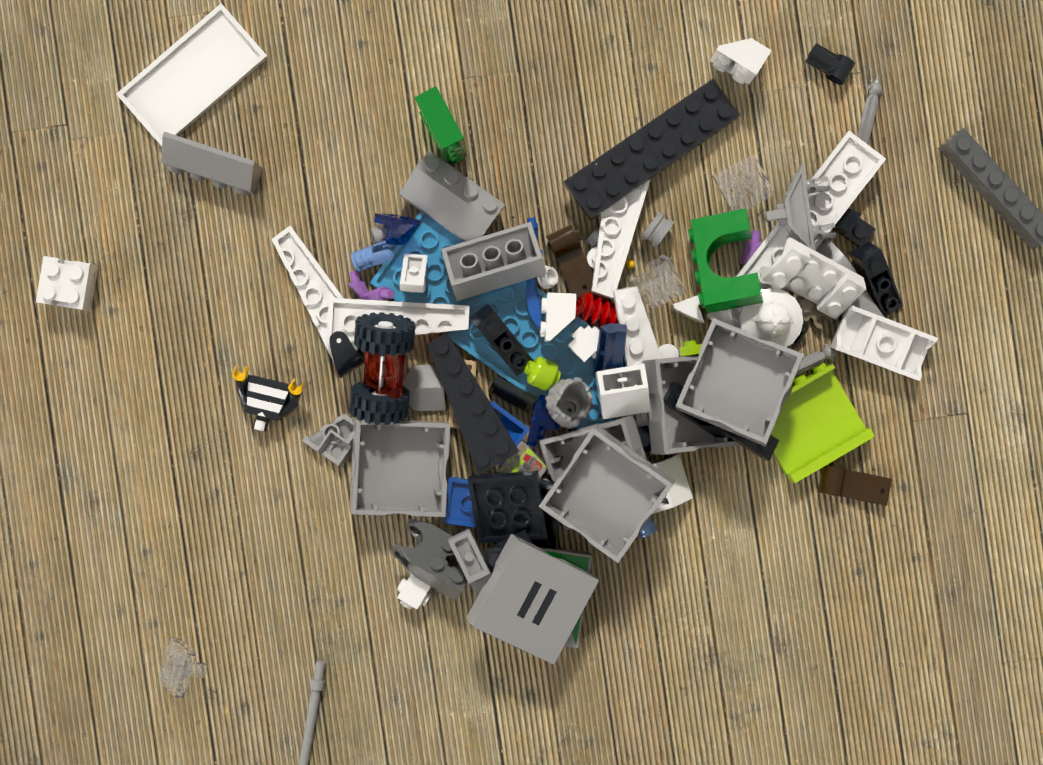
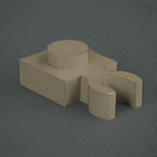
(810, 311)

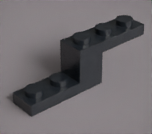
(765, 453)

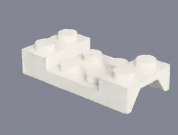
(814, 278)
(882, 342)

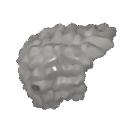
(569, 395)

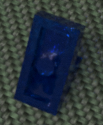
(398, 227)
(540, 421)

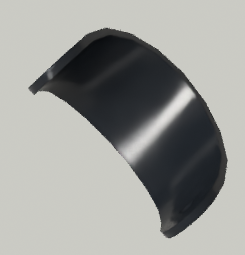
(344, 354)

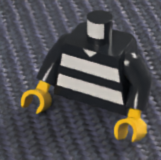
(266, 397)

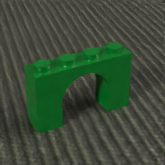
(441, 126)
(709, 235)

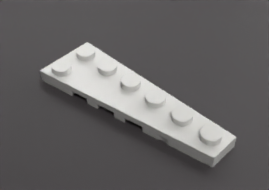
(308, 278)
(640, 340)

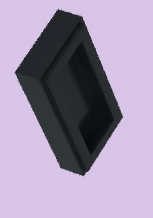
(512, 394)

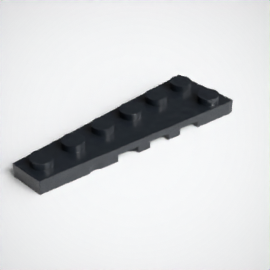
(479, 423)

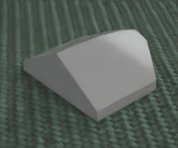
(425, 388)

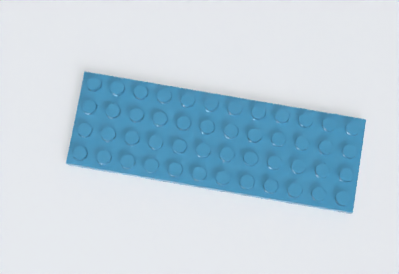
(507, 302)

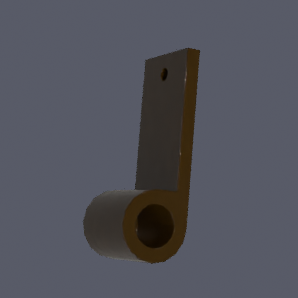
(571, 259)
(854, 484)

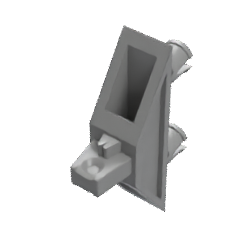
(795, 210)

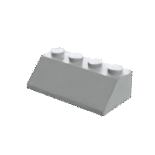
(210, 164)
(451, 198)
(493, 261)

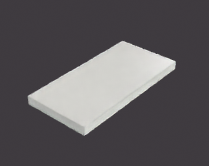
(192, 74)

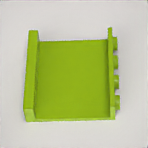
(816, 424)

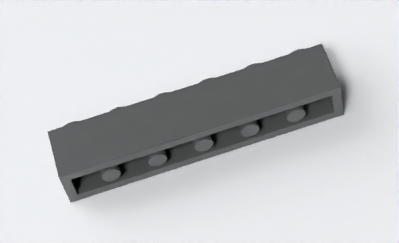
(995, 187)

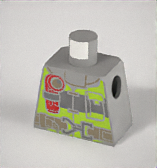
(524, 461)

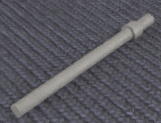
(316, 687)

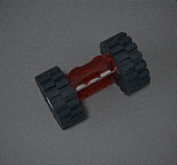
(382, 393)

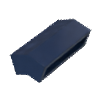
(610, 347)

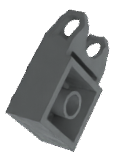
(431, 559)

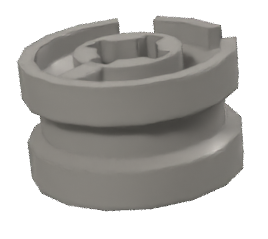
(657, 229)

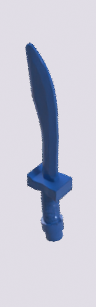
(532, 296)

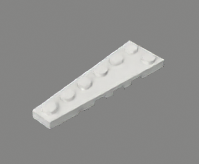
(614, 241)
(427, 317)

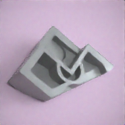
(334, 440)

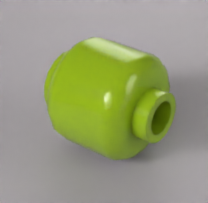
(542, 373)

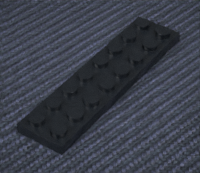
(651, 149)

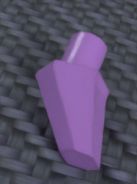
(751, 246)
(356, 285)
(380, 294)

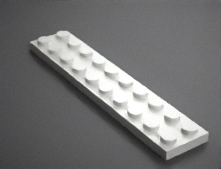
(848, 172)

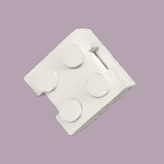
(67, 283)

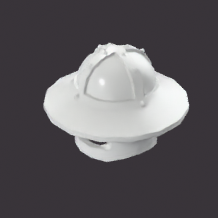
(775, 319)

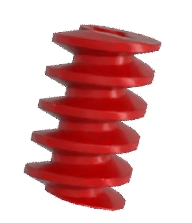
(596, 309)

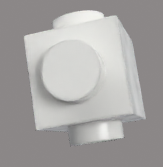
(585, 342)
(413, 592)

